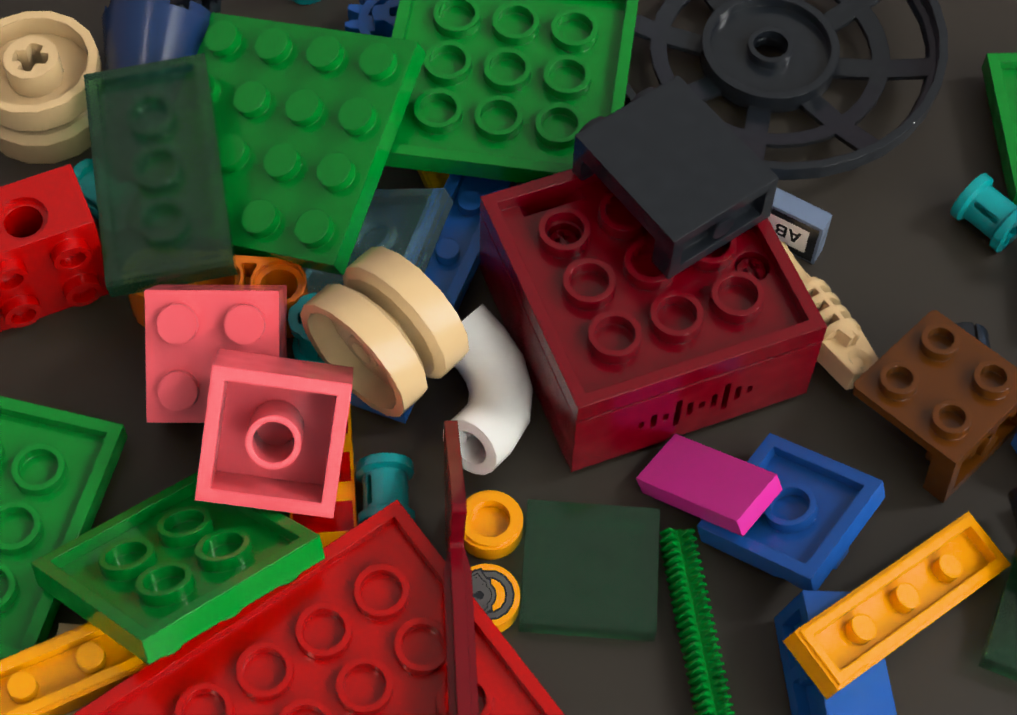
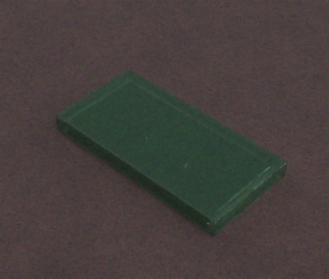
(158, 175)

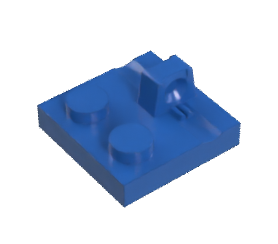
(810, 520)

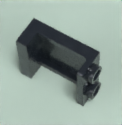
(677, 172)

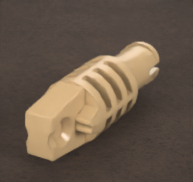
(844, 347)

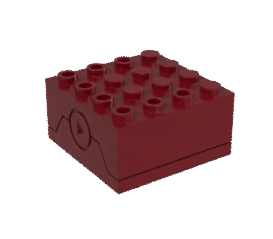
(618, 344)

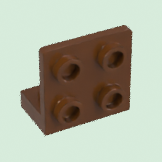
(946, 397)

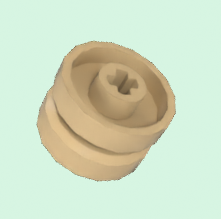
(44, 86)
(386, 327)

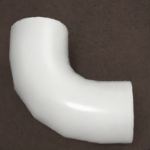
(498, 394)

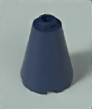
(151, 31)

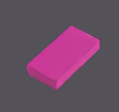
(709, 484)

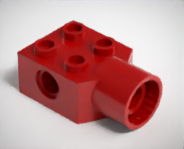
(47, 248)

